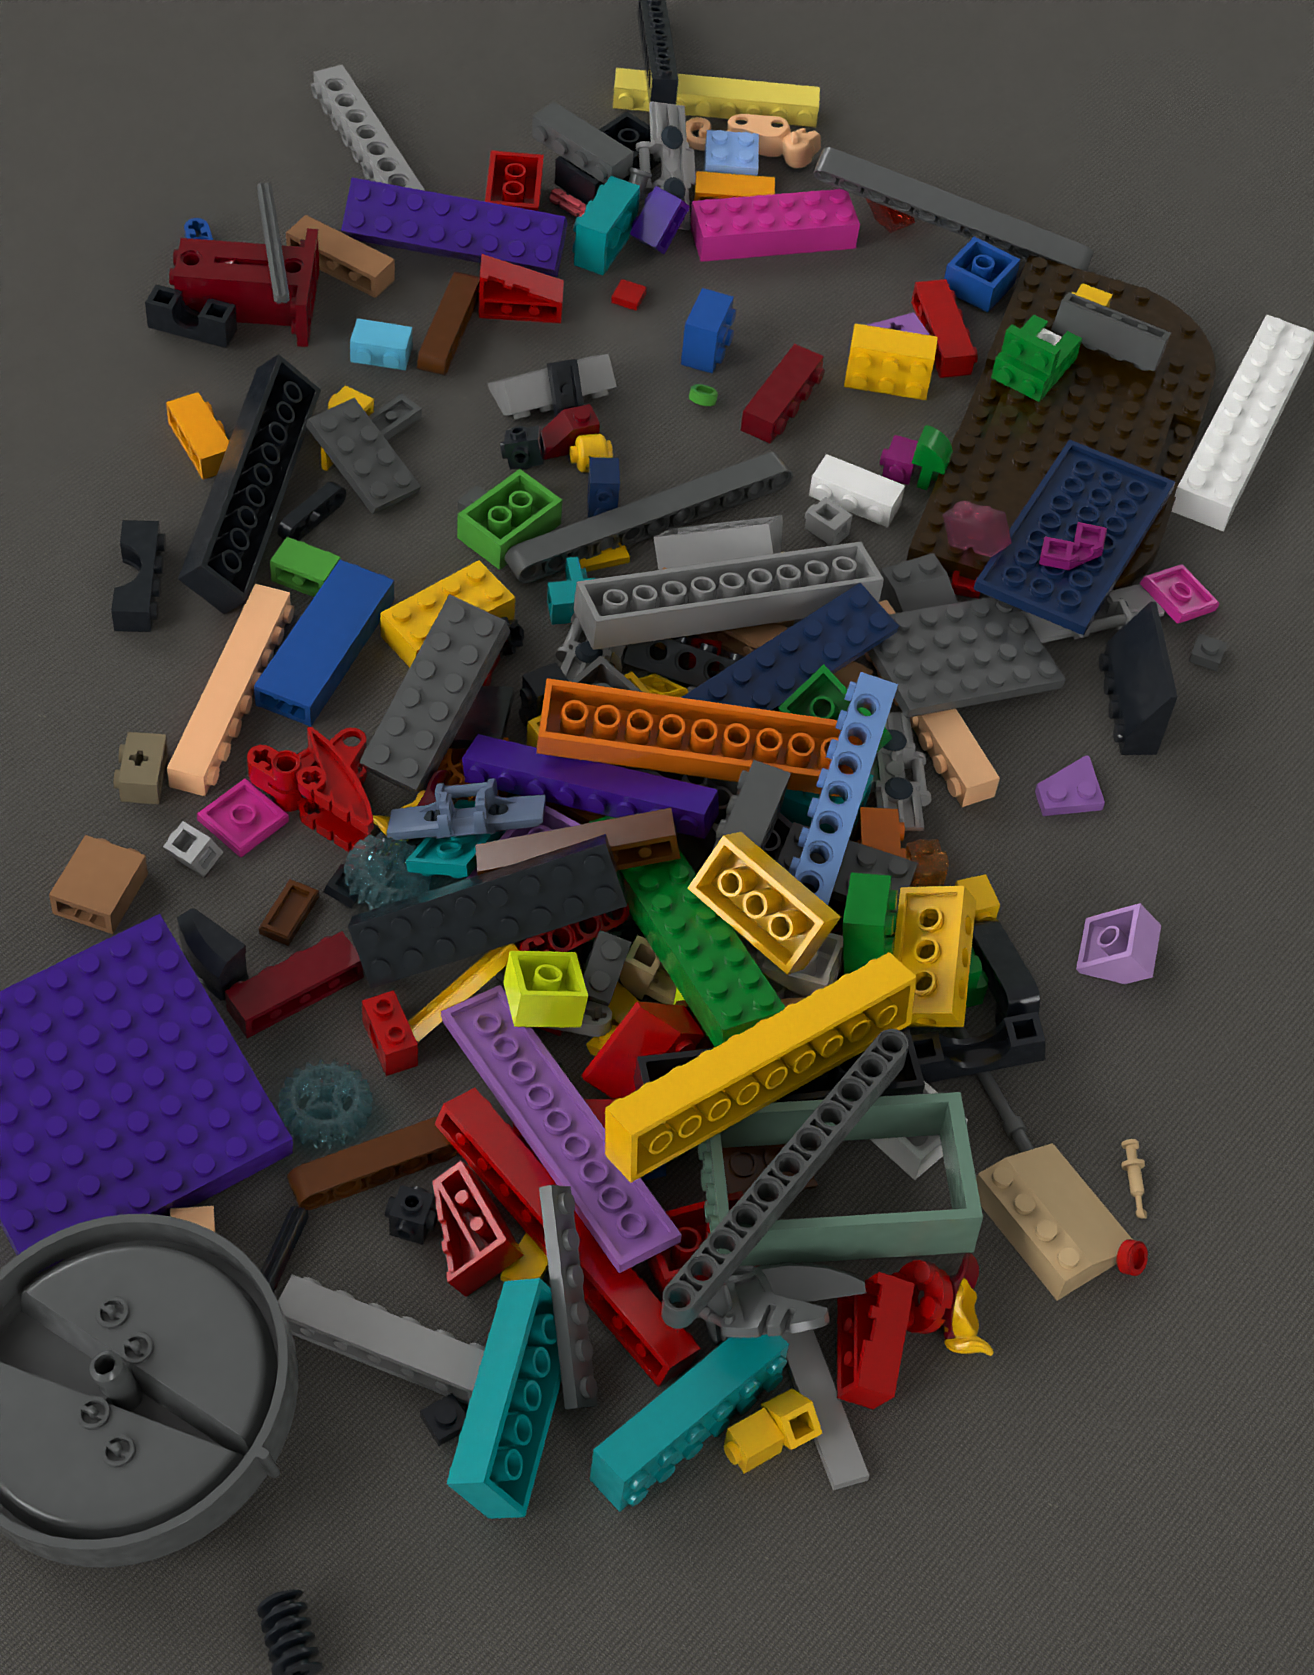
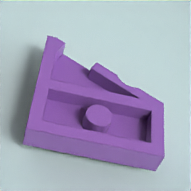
(1071, 790)

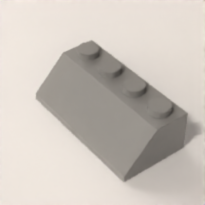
(532, 389)
(718, 542)

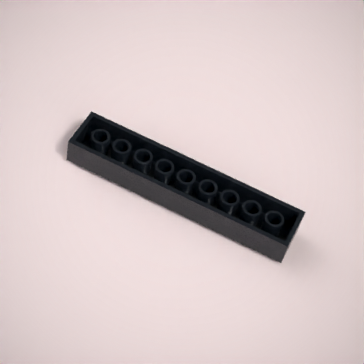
(250, 485)

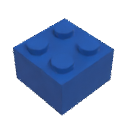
(981, 274)
(708, 331)

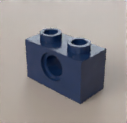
(602, 485)

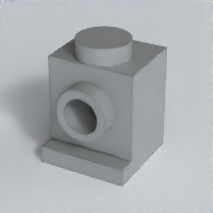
(828, 521)
(193, 848)

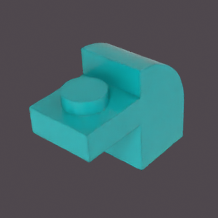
(562, 593)

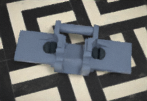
(487, 817)

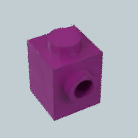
(898, 460)

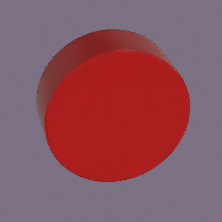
(1132, 1257)

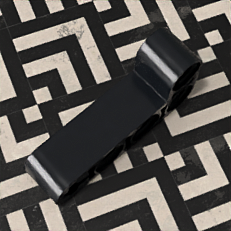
(1006, 972)

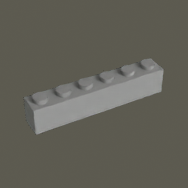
(381, 1338)

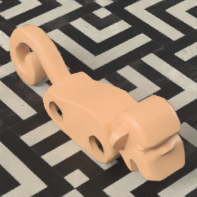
(795, 146)

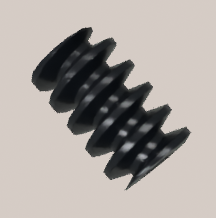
(285, 1634)

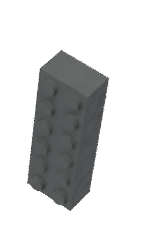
(435, 695)

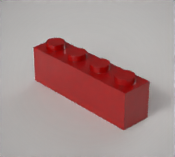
(940, 316)

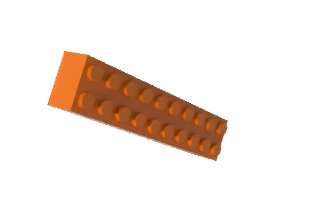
(682, 734)

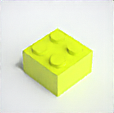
(545, 989)

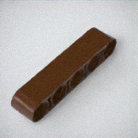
(449, 324)
(369, 1164)

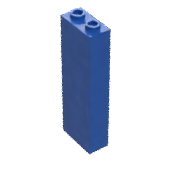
(324, 643)

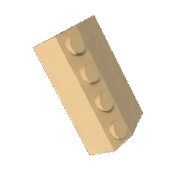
(1051, 1218)

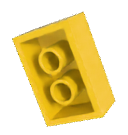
(890, 361)

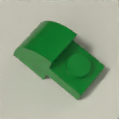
(932, 454)

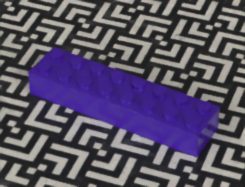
(453, 226)

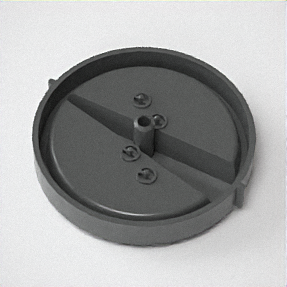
(136, 1389)

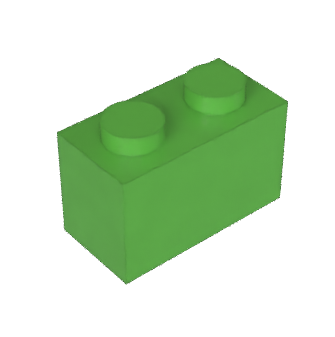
(301, 566)

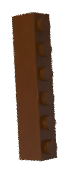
(632, 838)

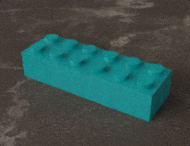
(510, 1404)
(686, 1416)

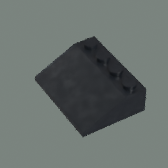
(1139, 683)

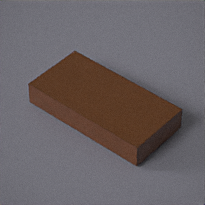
(289, 912)

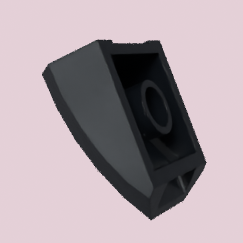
(212, 952)

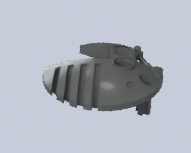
(775, 1299)

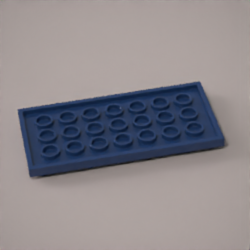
(1083, 489)

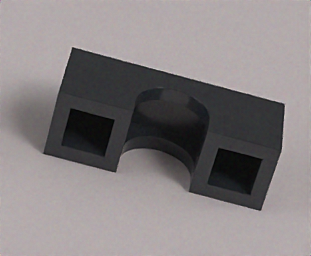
(170, 314)

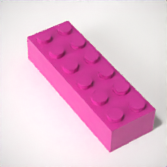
(774, 224)

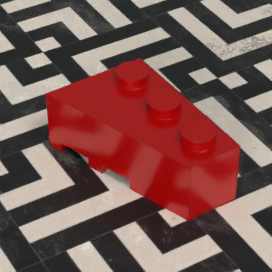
(518, 293)
(473, 1230)
(872, 1340)

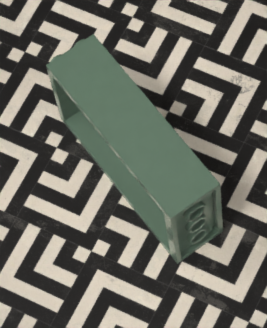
(858, 1235)

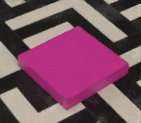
(1179, 593)
(242, 817)

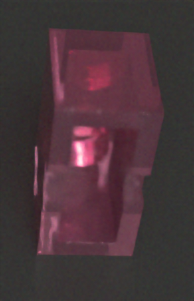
(977, 527)

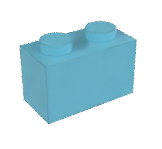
(381, 344)

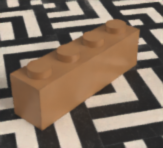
(347, 257)

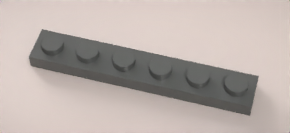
(568, 1297)

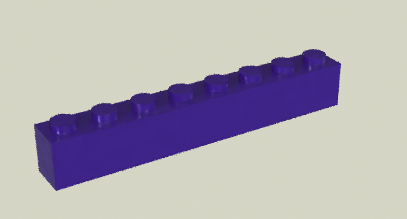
(589, 784)

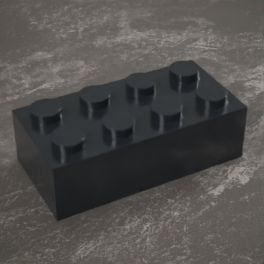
(625, 130)

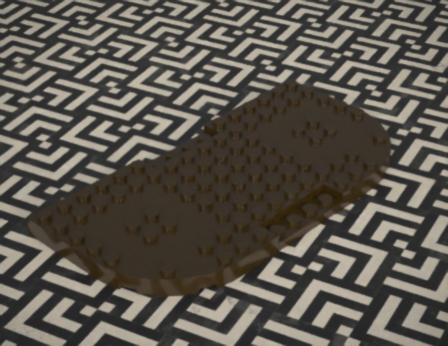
(1098, 402)

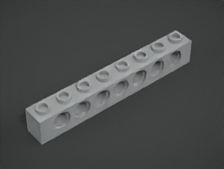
(361, 129)

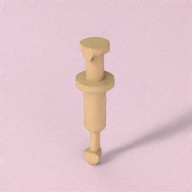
(1133, 1167)

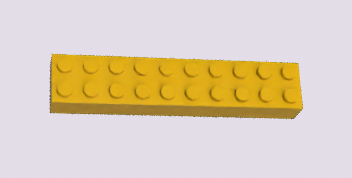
(757, 1067)

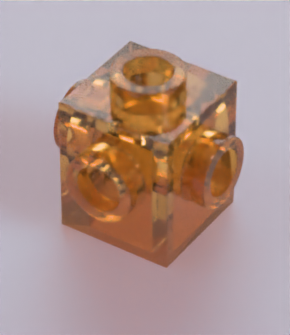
(931, 861)

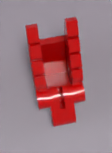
(326, 777)

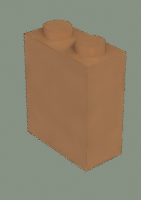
(98, 884)

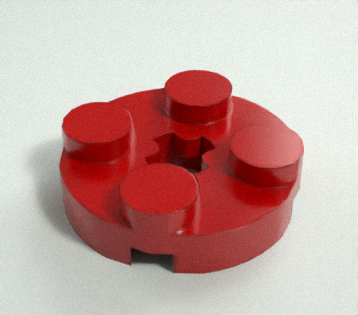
(937, 1295)

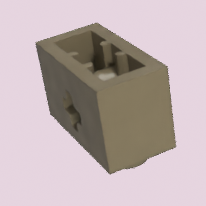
(142, 768)

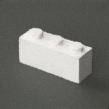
(857, 490)

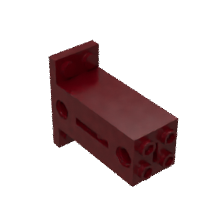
(241, 276)

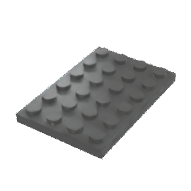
(963, 657)

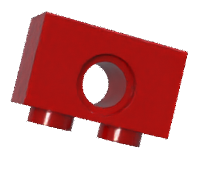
(390, 1033)

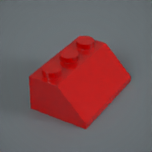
(643, 1032)

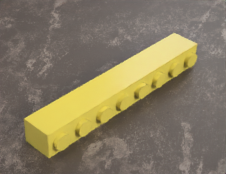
(724, 97)

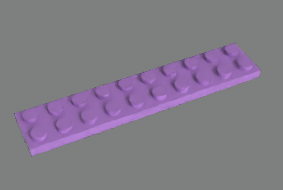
(560, 1129)

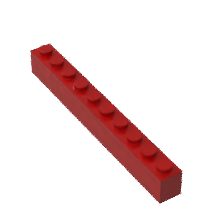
(514, 1178)

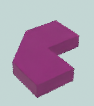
(1066, 555)

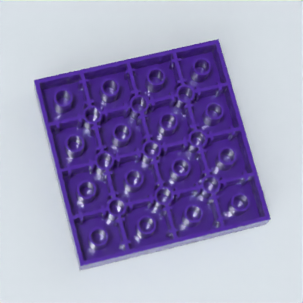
(122, 1091)

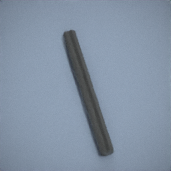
(273, 243)

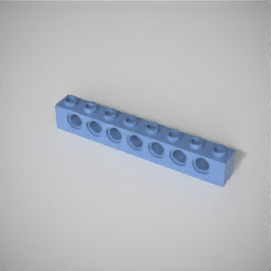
(877, 697)

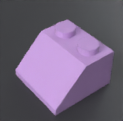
(1120, 945)

